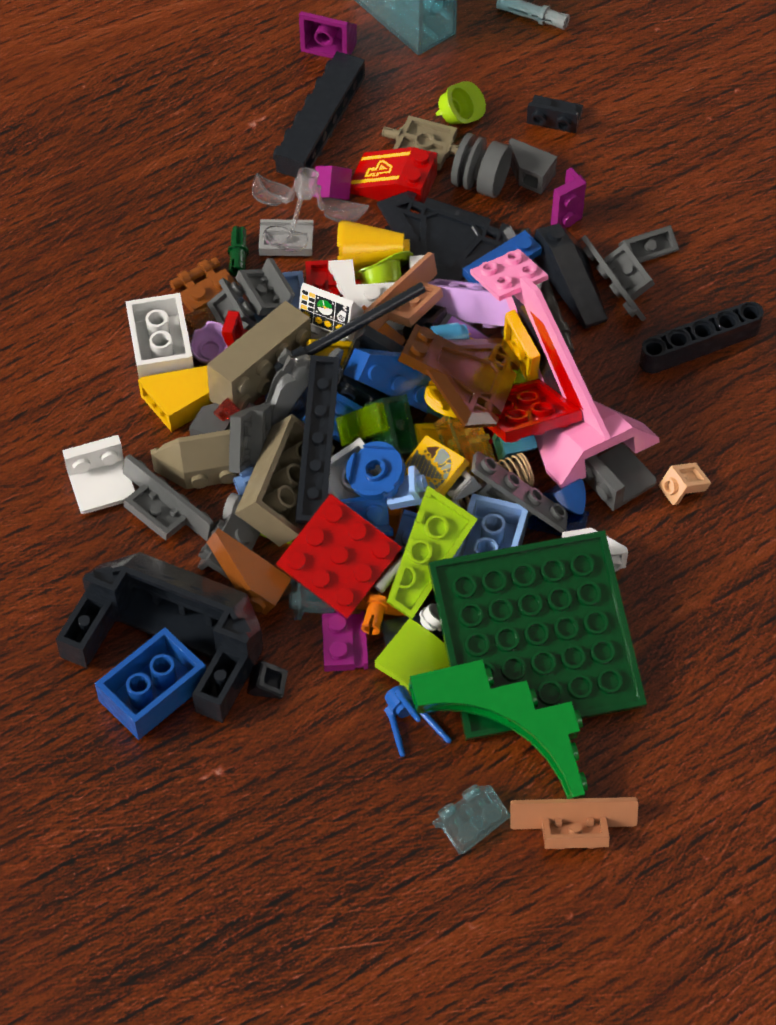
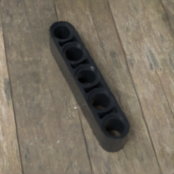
(701, 337)

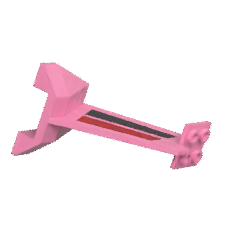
(561, 449)

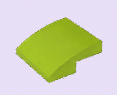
(412, 653)

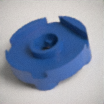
(384, 484)

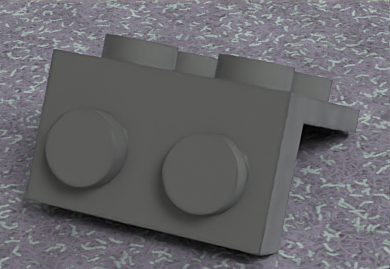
(618, 476)

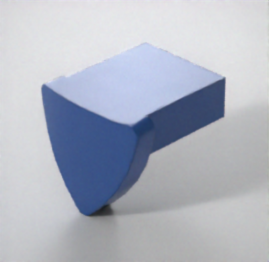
(570, 497)

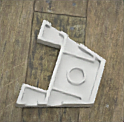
(362, 293)

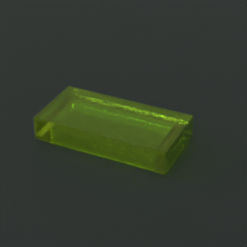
(362, 423)

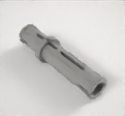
(542, 14)

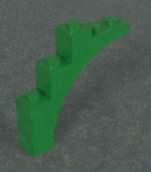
(513, 705)

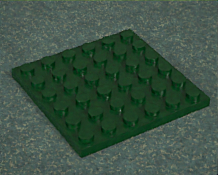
(543, 618)

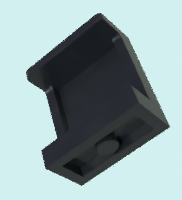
(365, 339)

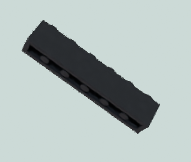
(320, 114)

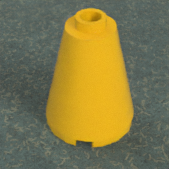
(368, 243)

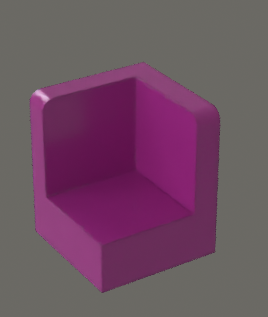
(334, 182)

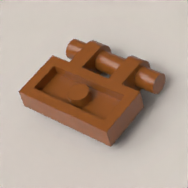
(199, 294)

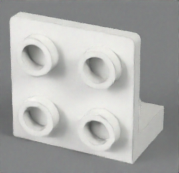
(98, 474)

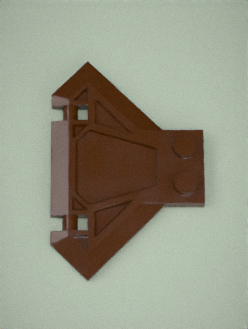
(467, 372)

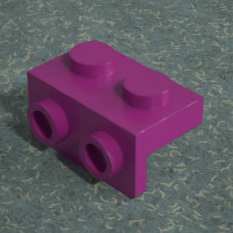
(569, 200)

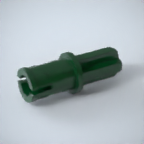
(237, 250)

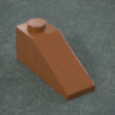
(249, 571)

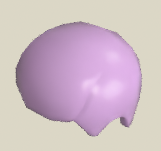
(208, 342)

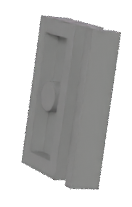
(302, 226)

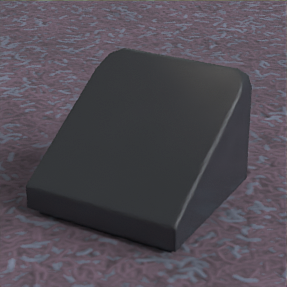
(267, 680)

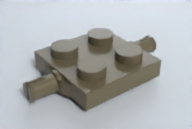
(425, 136)

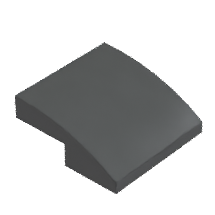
(248, 434)

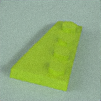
(434, 536)

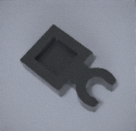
(431, 318)

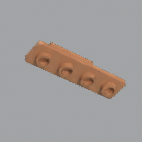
(413, 310)
(574, 821)

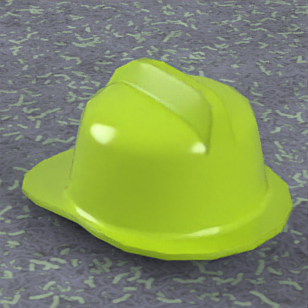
(461, 103)
(385, 270)

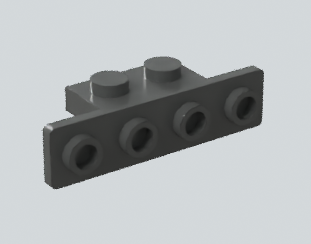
(626, 273)
(507, 486)
(161, 505)

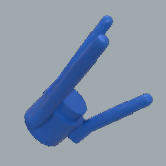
(401, 704)

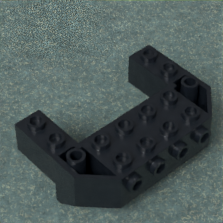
(193, 608)

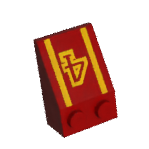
(394, 172)

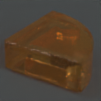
(198, 318)

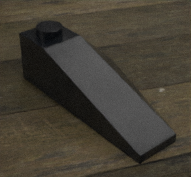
(570, 274)

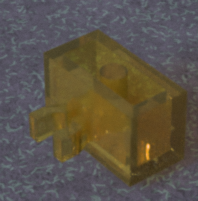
(463, 440)

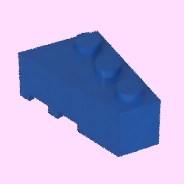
(387, 375)

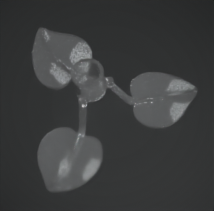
(305, 186)

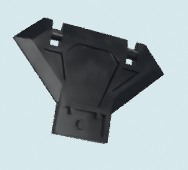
(443, 229)

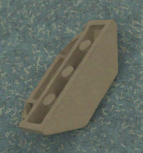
(195, 460)

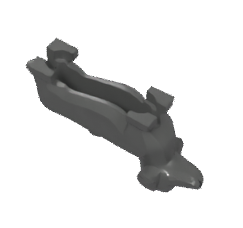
(291, 383)

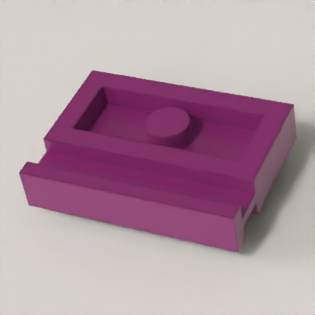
(344, 642)

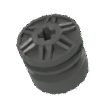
(481, 165)

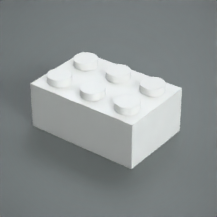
(159, 334)

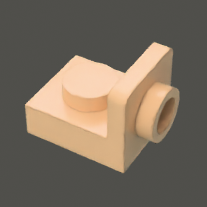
(683, 480)

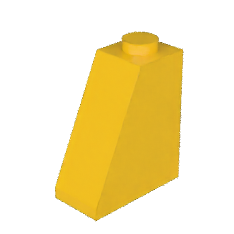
(176, 395)

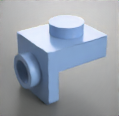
(410, 491)

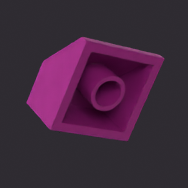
(326, 35)

